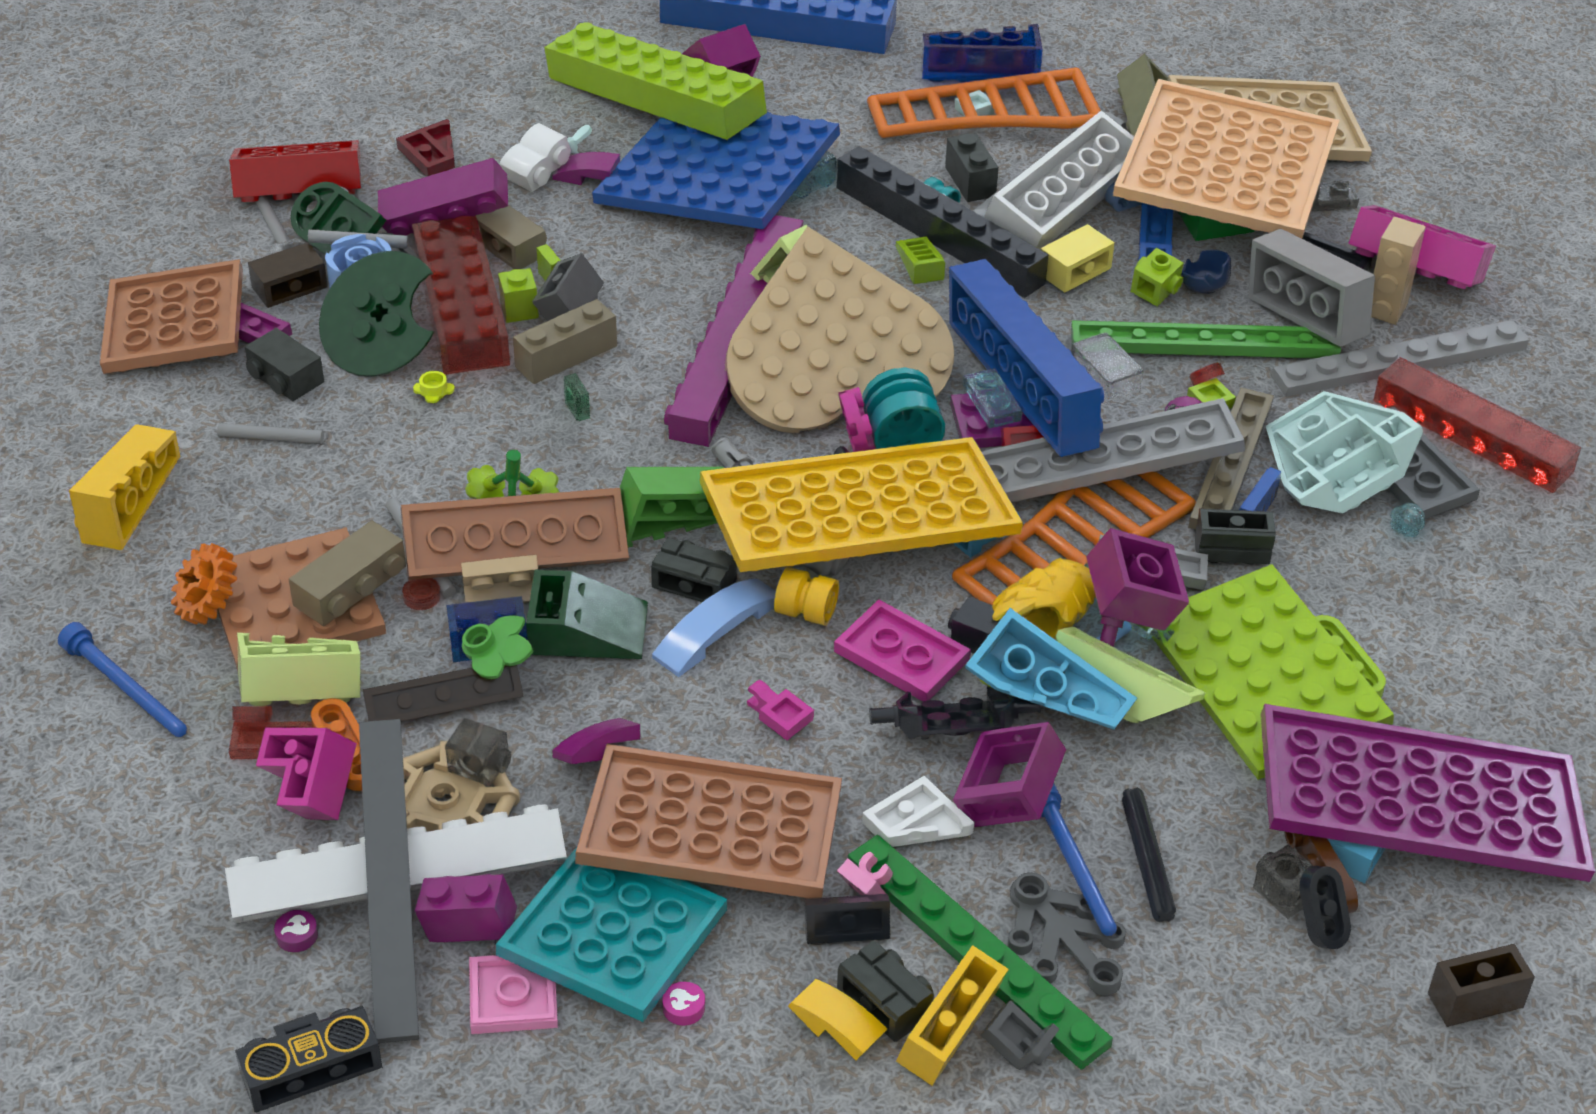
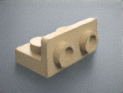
(499, 578)

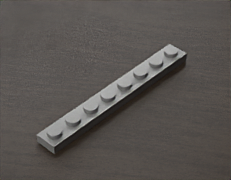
(1425, 352)

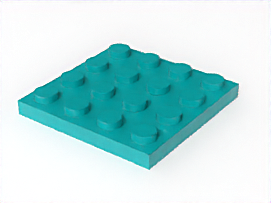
(612, 933)

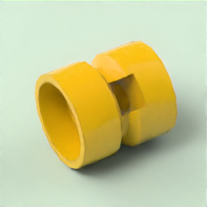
(801, 594)

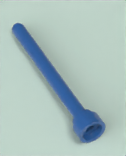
(78, 641)
(1077, 864)

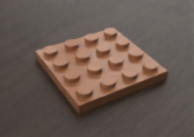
(172, 316)
(264, 603)

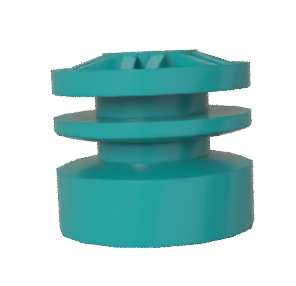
(902, 409)

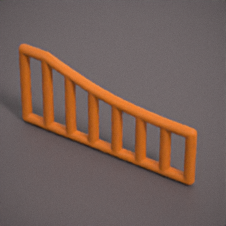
(990, 86)
(1036, 525)

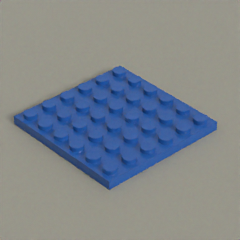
(715, 178)

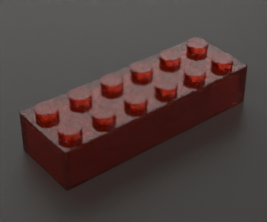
(461, 295)

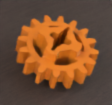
(204, 584)

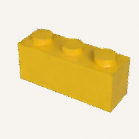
(951, 1015)

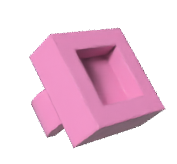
(862, 879)

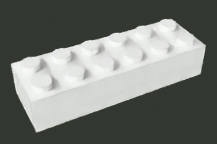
(1062, 183)

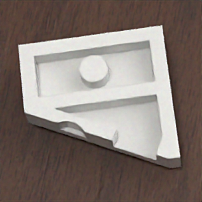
(917, 816)

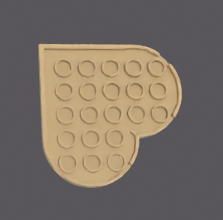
(827, 330)

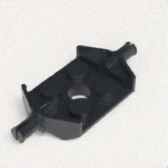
(953, 718)

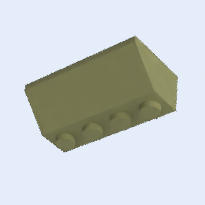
(1136, 88)

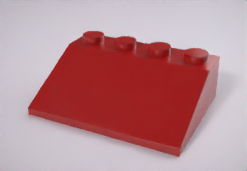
(293, 168)

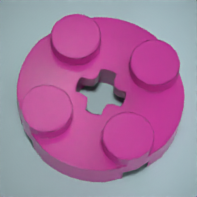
(857, 421)

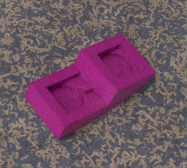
(588, 164)
(591, 741)

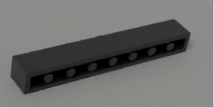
(940, 219)

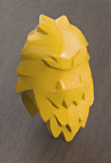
(1049, 596)

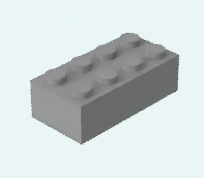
(1311, 287)

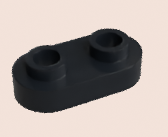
(1325, 903)

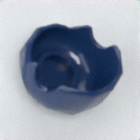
(1208, 273)

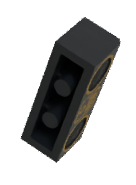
(308, 1056)

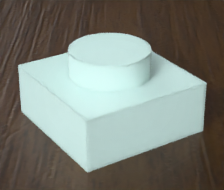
(980, 101)

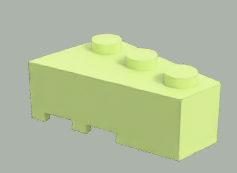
(297, 670)

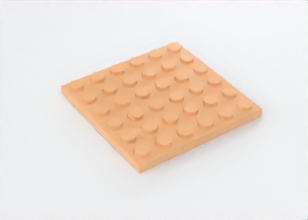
(1227, 158)

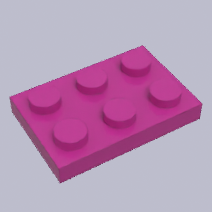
(902, 650)

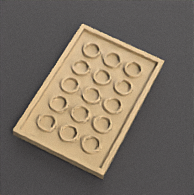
(1305, 96)

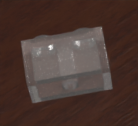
(1110, 367)

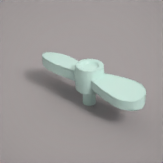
(579, 136)

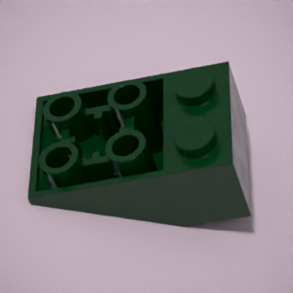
(583, 618)

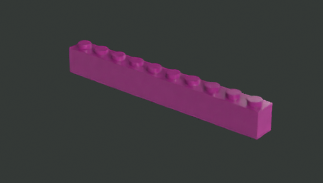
(706, 388)

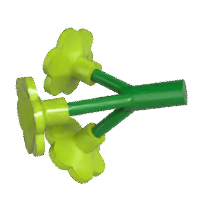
(488, 484)

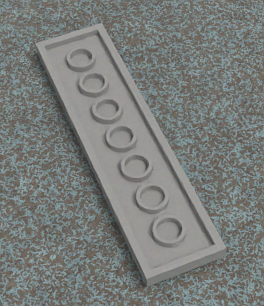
(1124, 451)

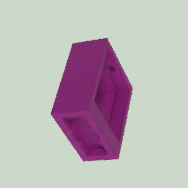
(1011, 801)

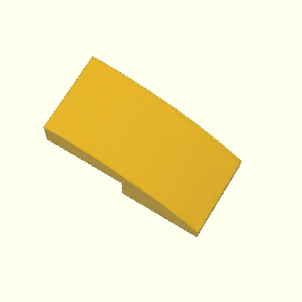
(842, 1017)

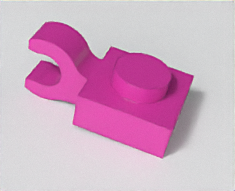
(780, 712)

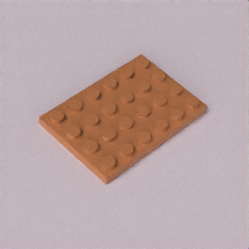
(710, 821)

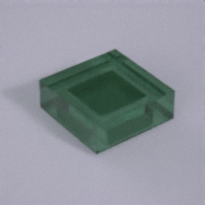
(576, 397)

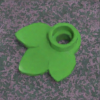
(496, 646)

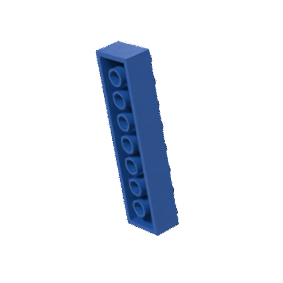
(831, 23)
(1029, 358)

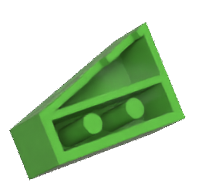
(663, 501)

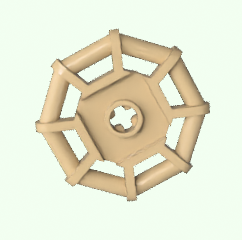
(467, 795)

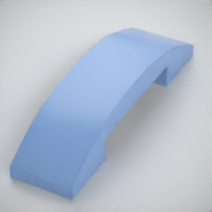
(710, 621)

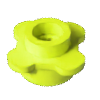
(433, 386)

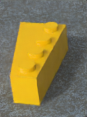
(123, 485)

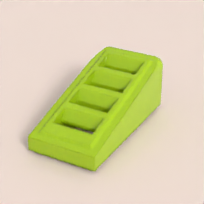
(921, 260)

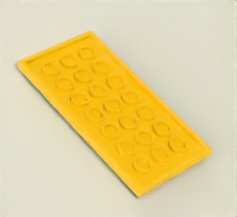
(858, 504)

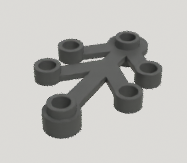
(1062, 929)

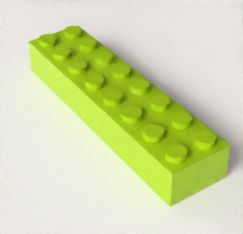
(656, 80)

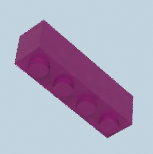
(445, 195)

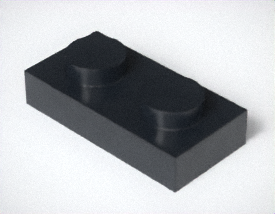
(847, 918)

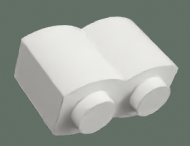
(536, 157)

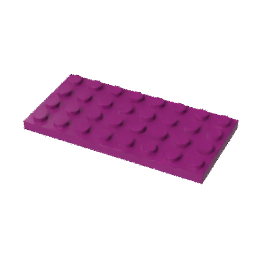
(1424, 793)

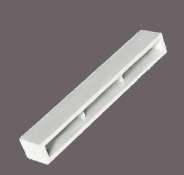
(339, 873)

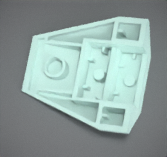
(1341, 450)

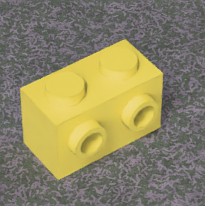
(1078, 257)

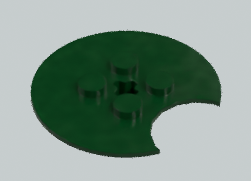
(369, 315)

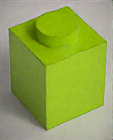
(516, 295)

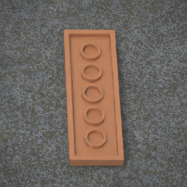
(556, 527)

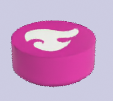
(683, 1003)

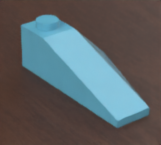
(1039, 669)

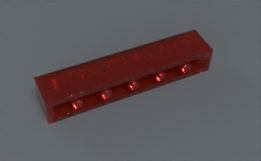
(1477, 424)

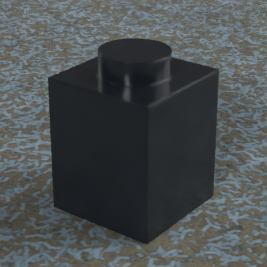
(972, 623)

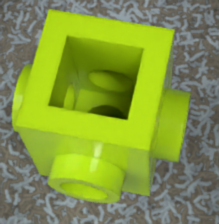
(1157, 277)

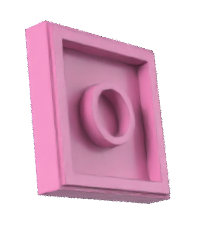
(509, 997)

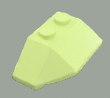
(1154, 689)

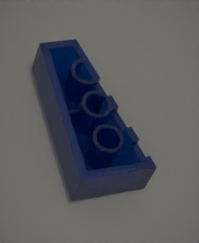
(981, 54)

